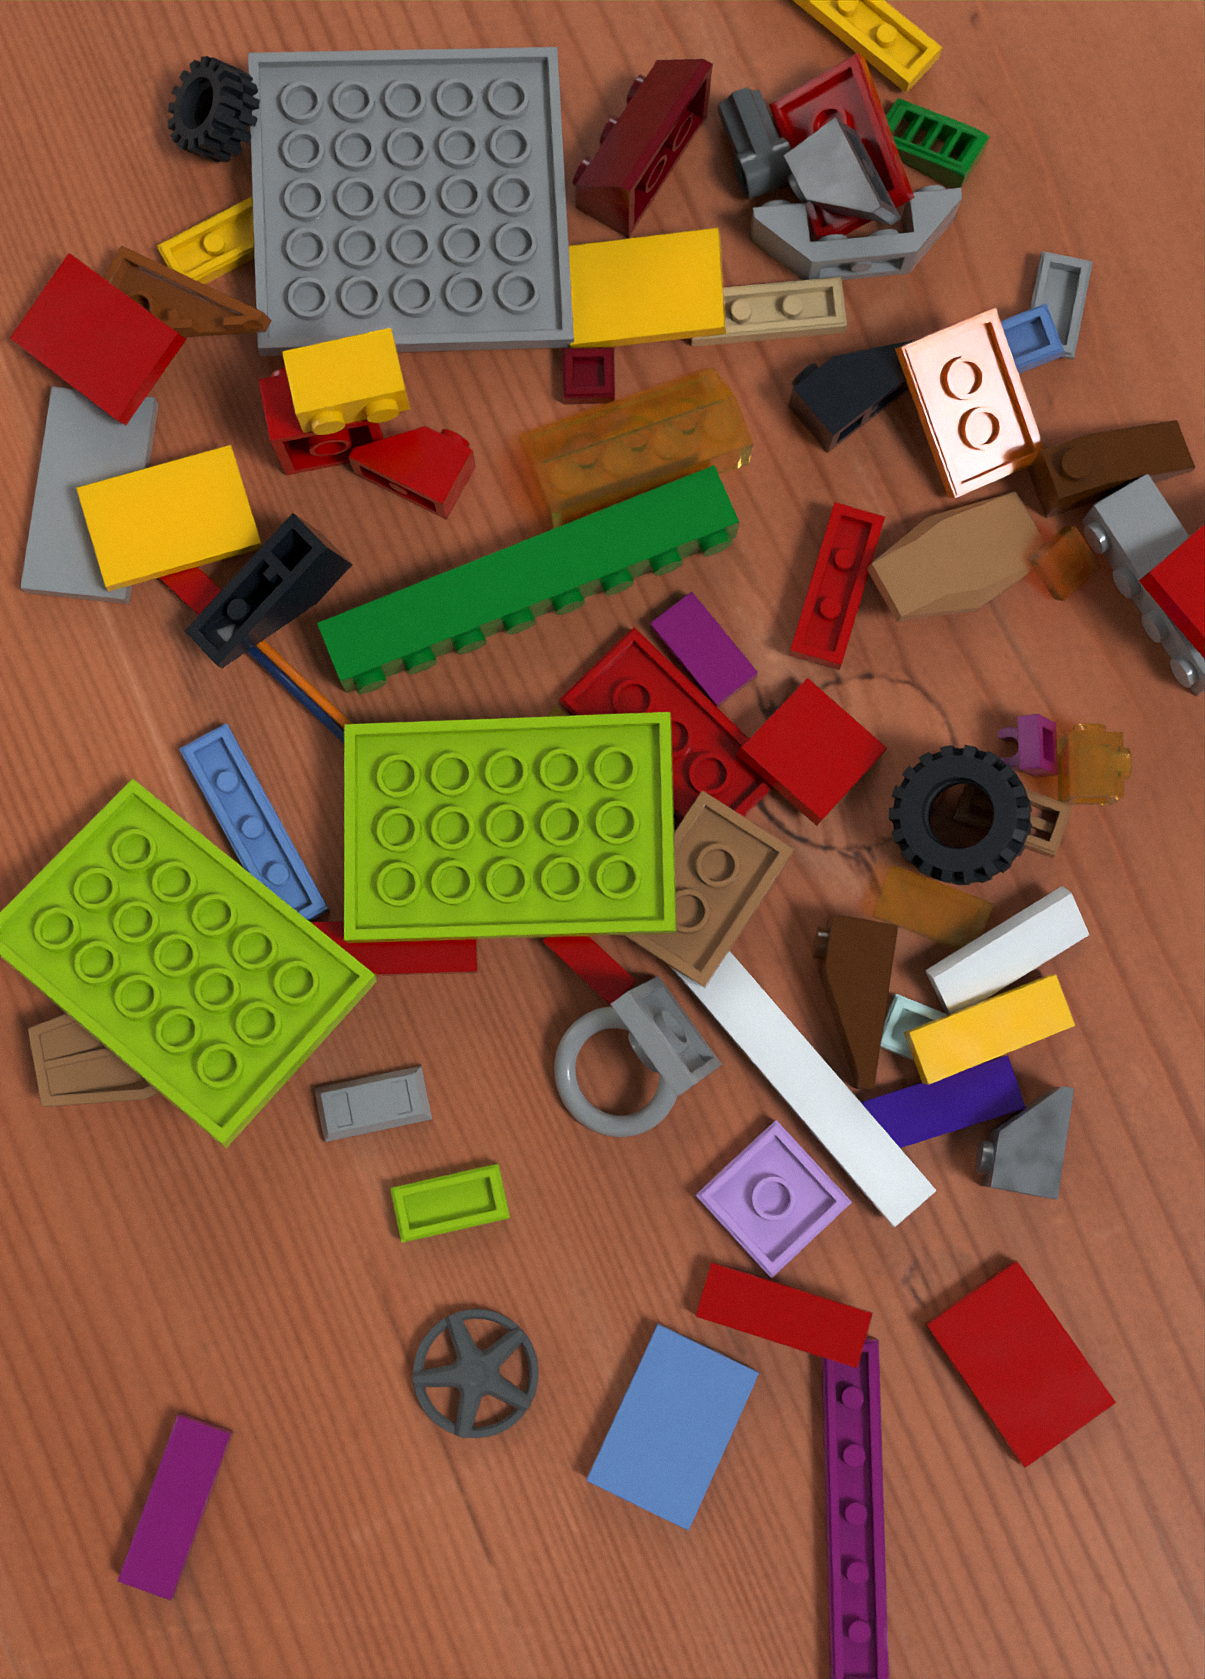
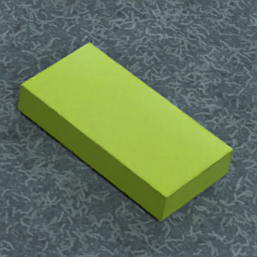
(450, 1203)

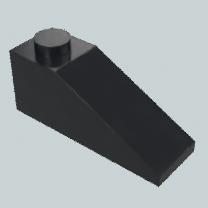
(847, 392)
(269, 591)

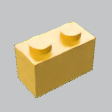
(346, 381)

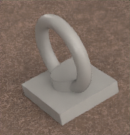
(662, 1041)

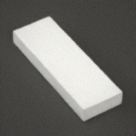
(1008, 951)

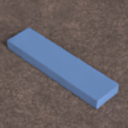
(251, 820)

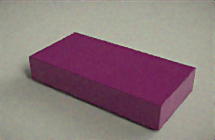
(703, 649)

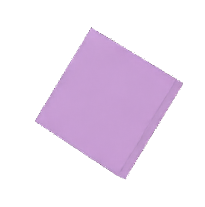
(773, 1198)

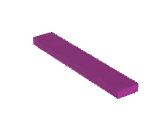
(855, 1518)

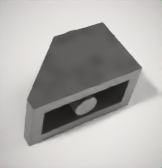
(839, 175)
(1029, 1147)

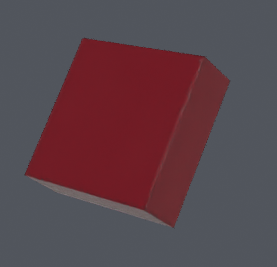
(588, 375)

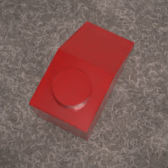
(418, 467)

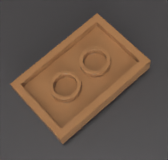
(720, 881)

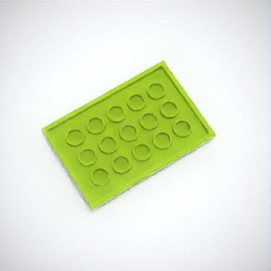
(509, 828)
(180, 961)

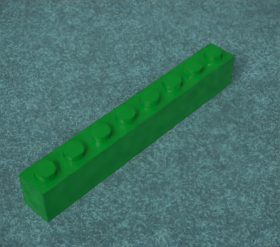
(530, 580)

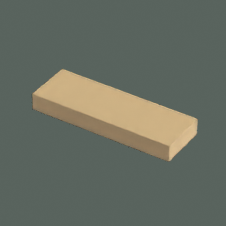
(781, 311)

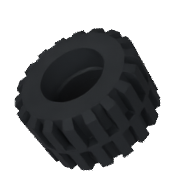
(927, 782)

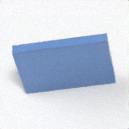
(672, 1426)

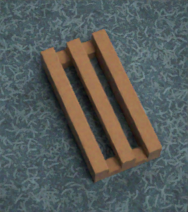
(981, 824)

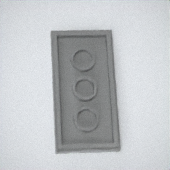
(79, 449)

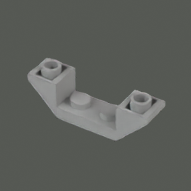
(784, 234)

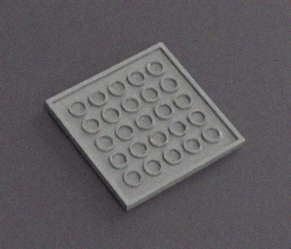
(411, 198)

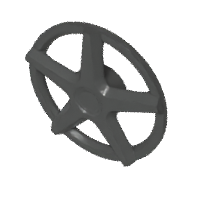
(475, 1374)

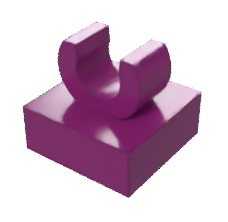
(1036, 743)

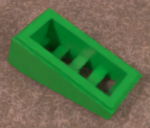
(954, 133)

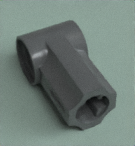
(755, 144)

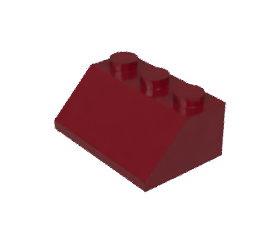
(644, 143)

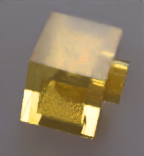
(1092, 765)

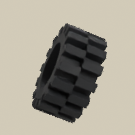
(213, 109)

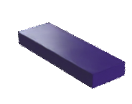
(948, 1104)

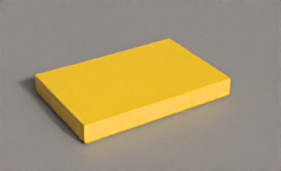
(647, 289)
(169, 518)

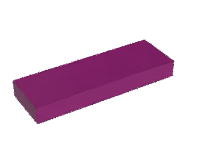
(175, 1506)

